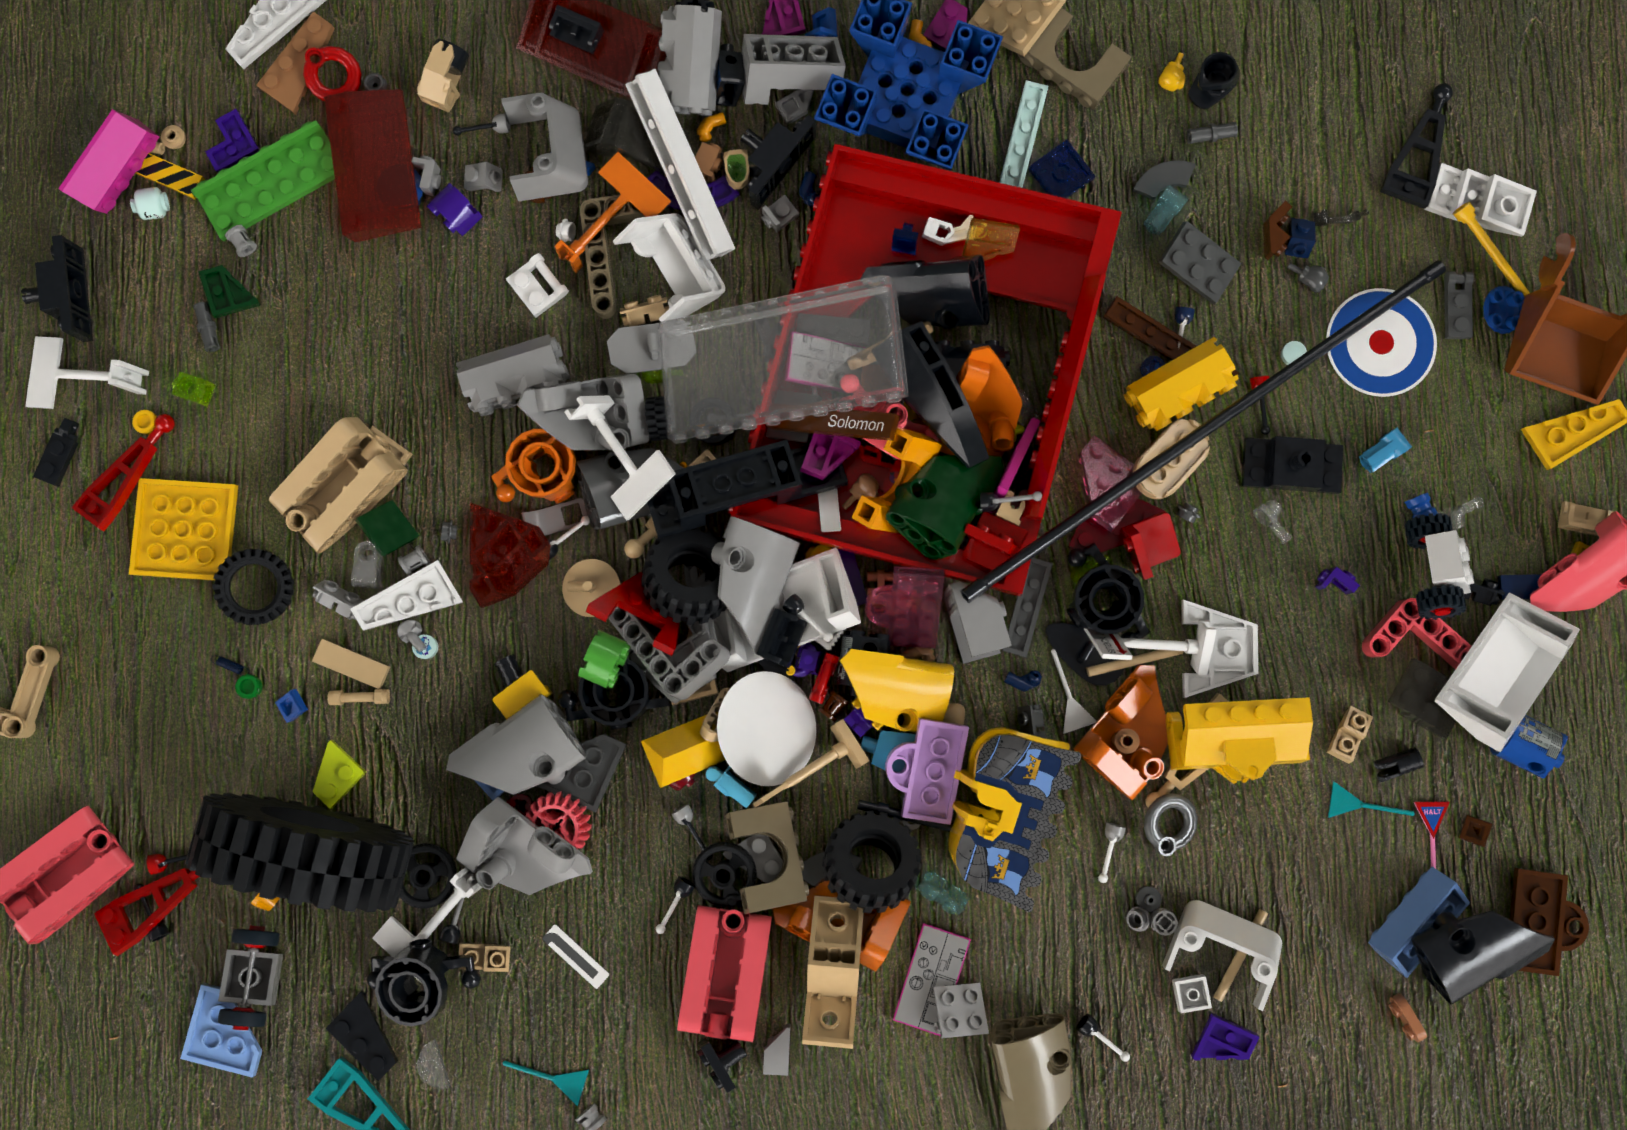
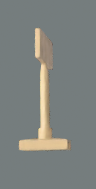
(846, 745)

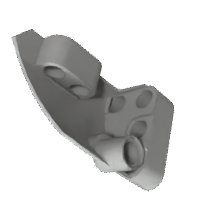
(624, 417)
(753, 574)

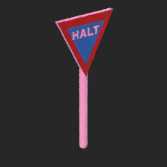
(1432, 815)

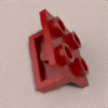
(993, 541)

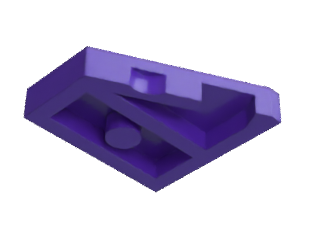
(1224, 1040)

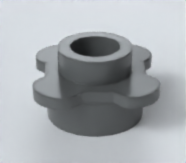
(1188, 512)

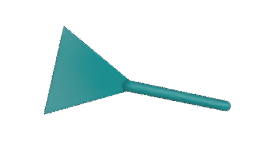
(1344, 801)
(569, 1083)

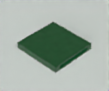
(387, 528)

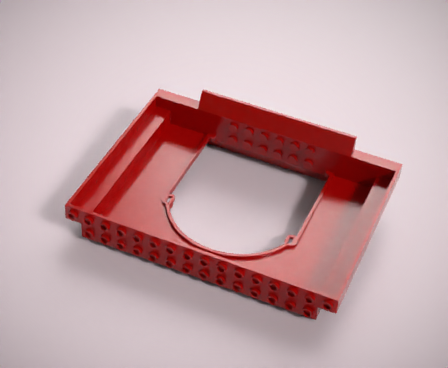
(1055, 265)

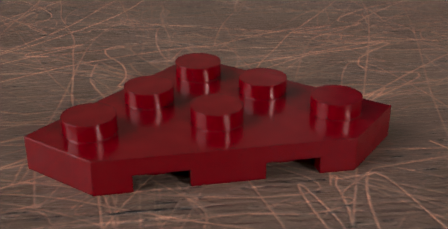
(1093, 532)

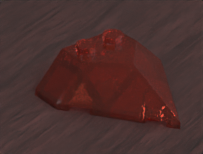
(503, 555)

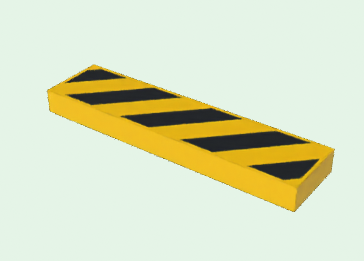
(169, 175)

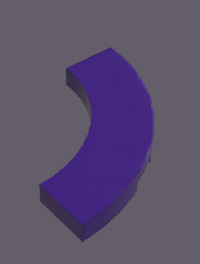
(719, 189)

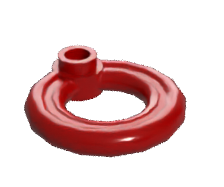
(326, 54)

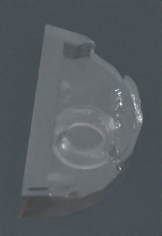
(431, 1066)

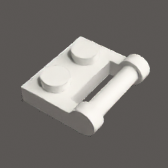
(531, 291)

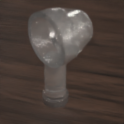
(1457, 513)
(1267, 515)

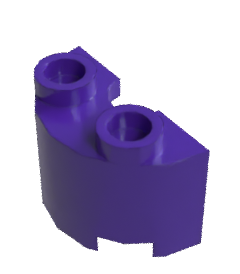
(455, 208)

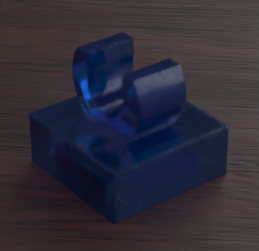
(905, 240)

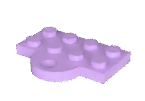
(929, 770)

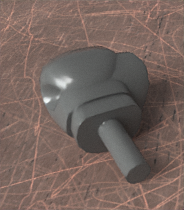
(1313, 277)

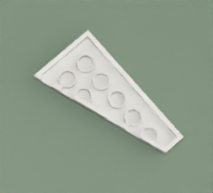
(266, 26)

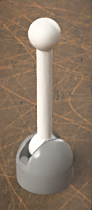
(1113, 833)

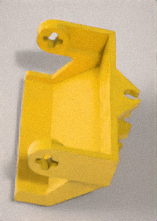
(1240, 736)

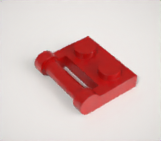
(827, 669)

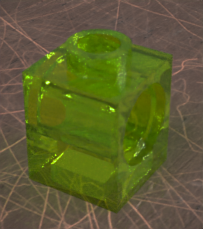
(201, 394)

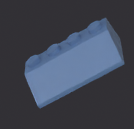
(1415, 914)

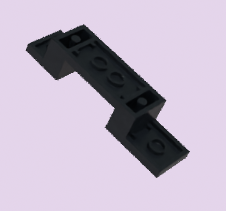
(734, 482)

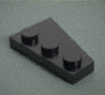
(362, 1037)

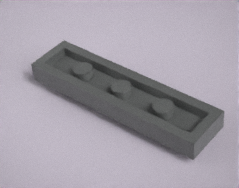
(1027, 608)

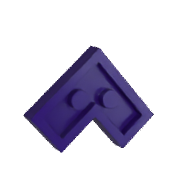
(238, 142)

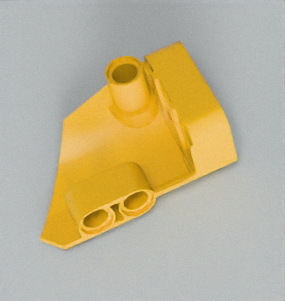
(897, 686)

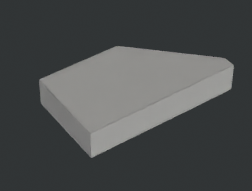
(794, 105)

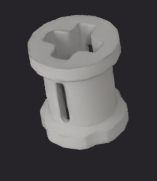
(241, 241)
(413, 560)

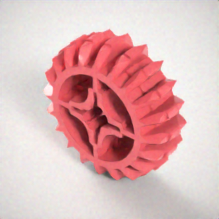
(540, 811)

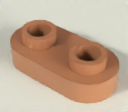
(1412, 1026)

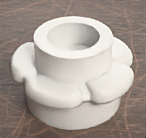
(566, 230)

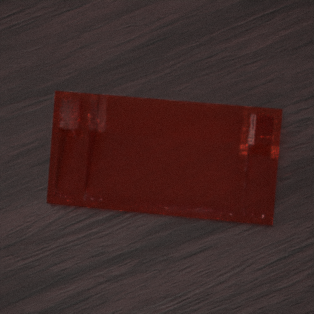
(624, 51)
(372, 163)

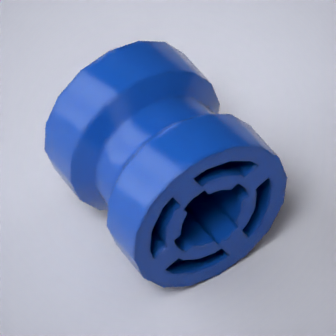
(1421, 505)

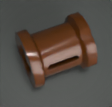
(833, 706)

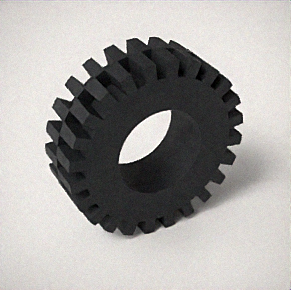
(299, 853)

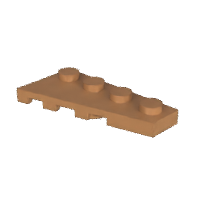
(285, 76)

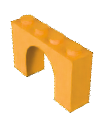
(914, 451)

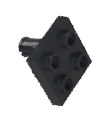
(721, 1062)

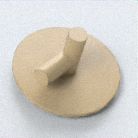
(587, 582)

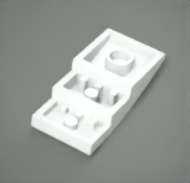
(1498, 201)

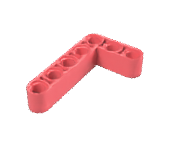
(1415, 623)

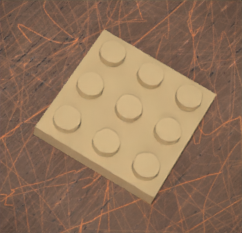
(1016, 20)

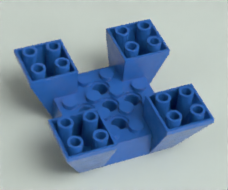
(870, 108)

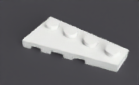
(415, 595)

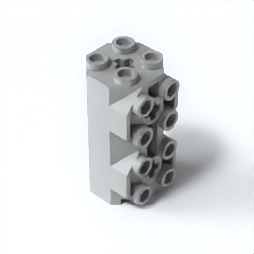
(692, 58)
(502, 375)

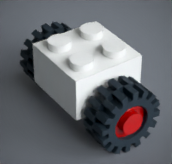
(1447, 562)

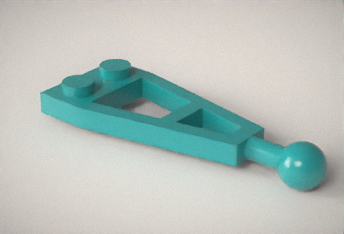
(334, 1086)

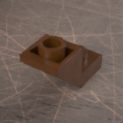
(1274, 235)

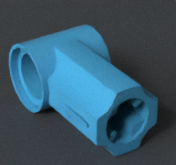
(1388, 448)

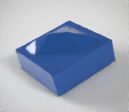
(291, 705)

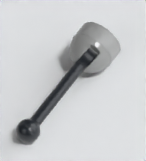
(499, 123)
(684, 817)

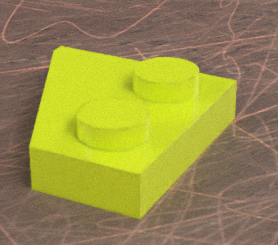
(336, 775)

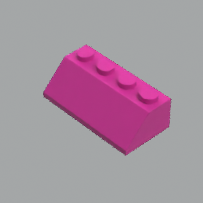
(109, 162)

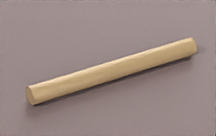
(1136, 660)
(1236, 963)

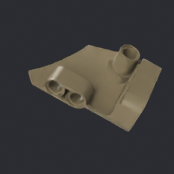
(1030, 1072)

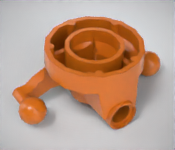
(523, 471)

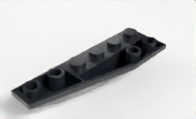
(939, 398)

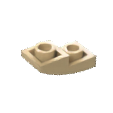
(1349, 734)
(487, 956)

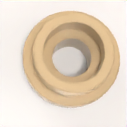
(179, 139)

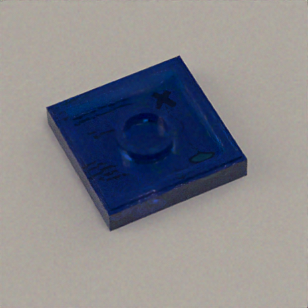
(1062, 171)

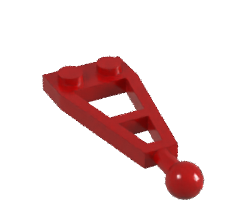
(97, 510)
(116, 924)

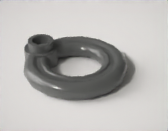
(1187, 831)

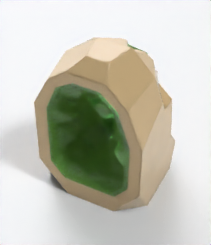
(737, 168)

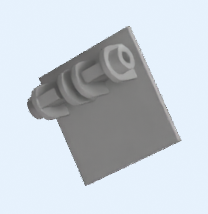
(960, 1011)

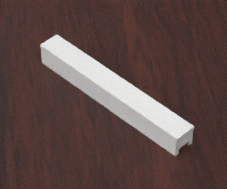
(680, 165)

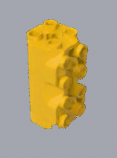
(1181, 384)

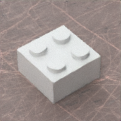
(1191, 993)

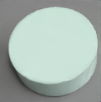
(1292, 351)

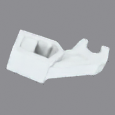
(954, 234)

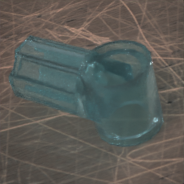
(1167, 207)

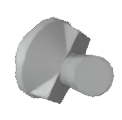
(409, 631)

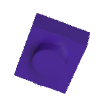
(1341, 579)

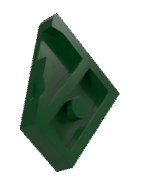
(225, 292)

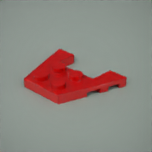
(630, 598)

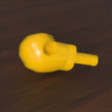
(1173, 75)

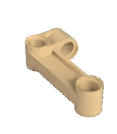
(29, 693)

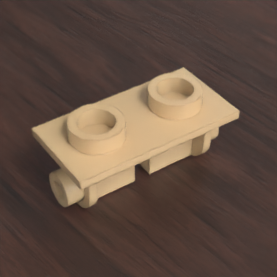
(635, 311)

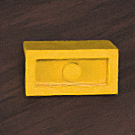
(520, 694)

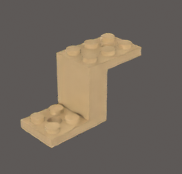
(832, 973)

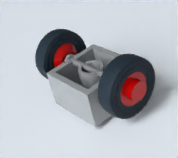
(250, 978)

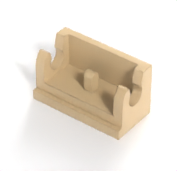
(1009, 512)
(1581, 518)

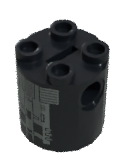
(856, 640)

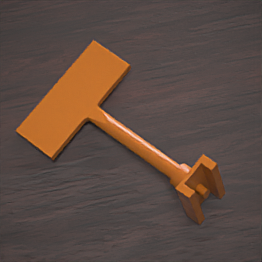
(632, 188)

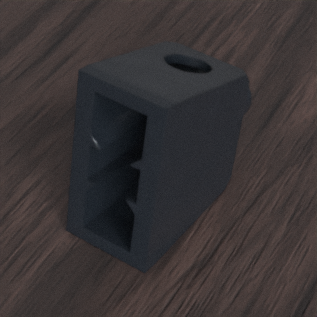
(731, 72)

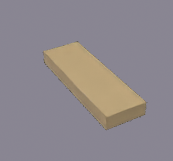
(351, 664)

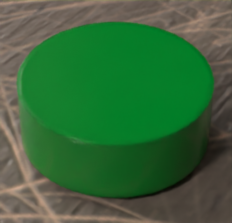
(248, 686)

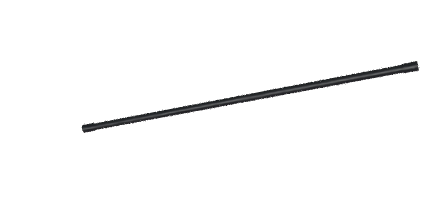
(982, 584)

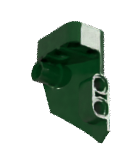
(941, 502)

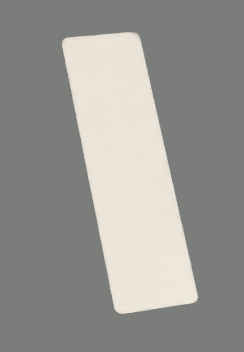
(829, 511)

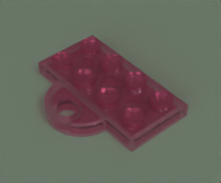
(909, 606)

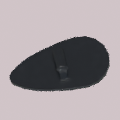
(1079, 652)

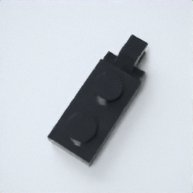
(58, 453)

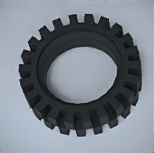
(223, 584)

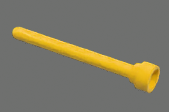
(1466, 214)

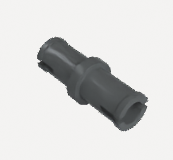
(1212, 132)
(206, 327)

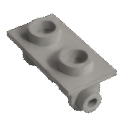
(329, 593)

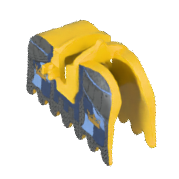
(1019, 783)

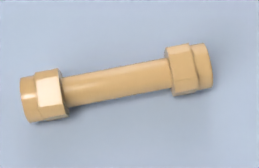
(379, 696)

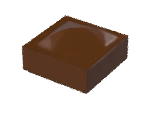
(1475, 831)

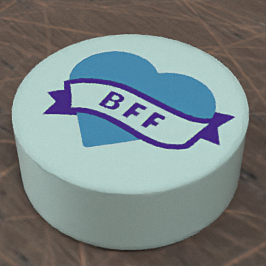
(431, 649)

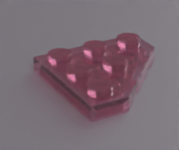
(1102, 470)

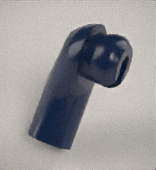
(806, 189)
(1024, 682)

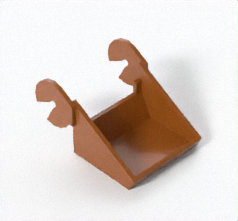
(1566, 340)

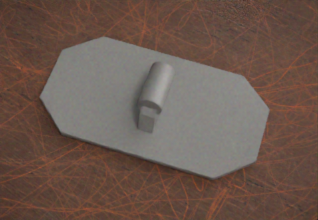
(635, 348)

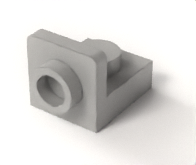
(779, 214)

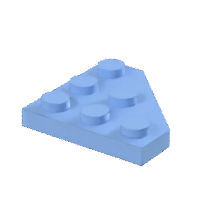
(216, 1043)

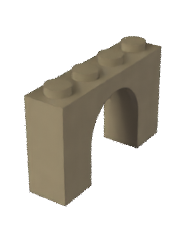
(1087, 85)
(776, 823)

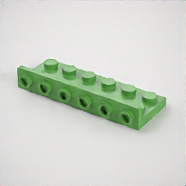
(267, 179)

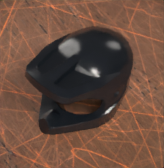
(1215, 80)

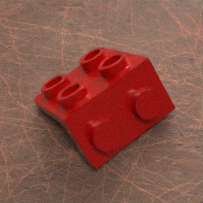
(1150, 543)

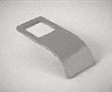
(551, 518)

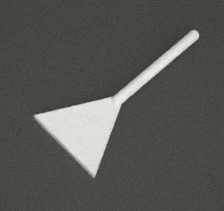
(1075, 714)

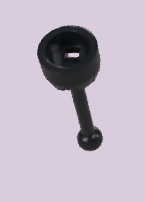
(160, 930)

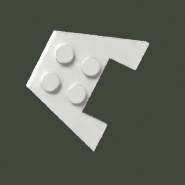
(1233, 650)

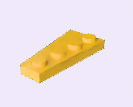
(1567, 435)

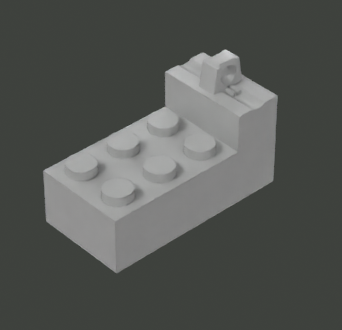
(788, 64)

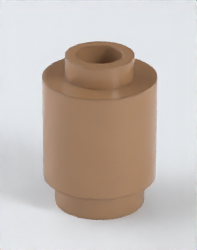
(1117, 741)

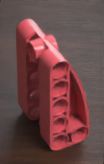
(60, 875)
(724, 974)

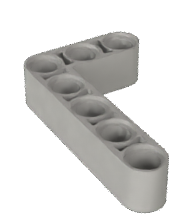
(657, 659)

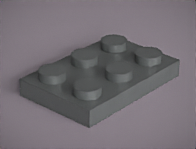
(1199, 262)

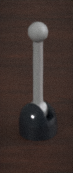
(991, 501)
(451, 932)

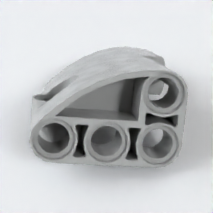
(520, 749)
(518, 853)

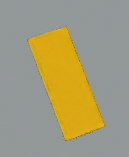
(681, 752)

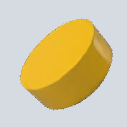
(144, 421)

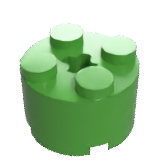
(603, 659)

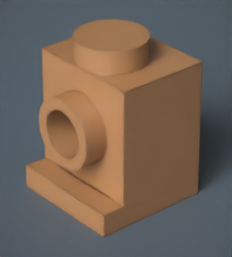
(709, 160)

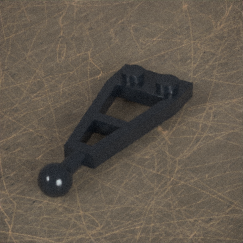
(1406, 186)

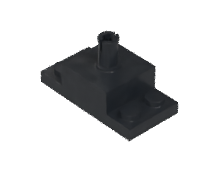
(775, 156)
(63, 289)
(1292, 464)

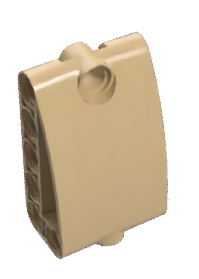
(337, 483)

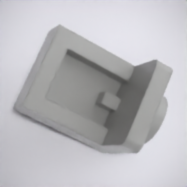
(483, 176)
(430, 177)

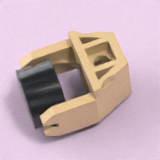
(442, 75)

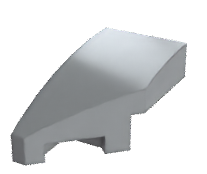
(777, 1053)

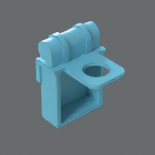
(730, 785)

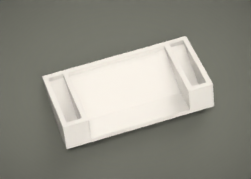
(826, 599)
(1506, 670)

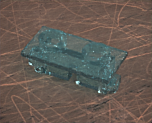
(932, 888)

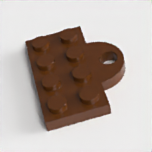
(1541, 905)

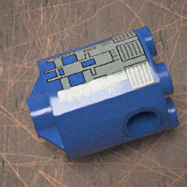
(1534, 747)

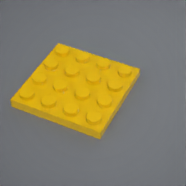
(182, 528)

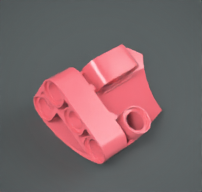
(1590, 577)

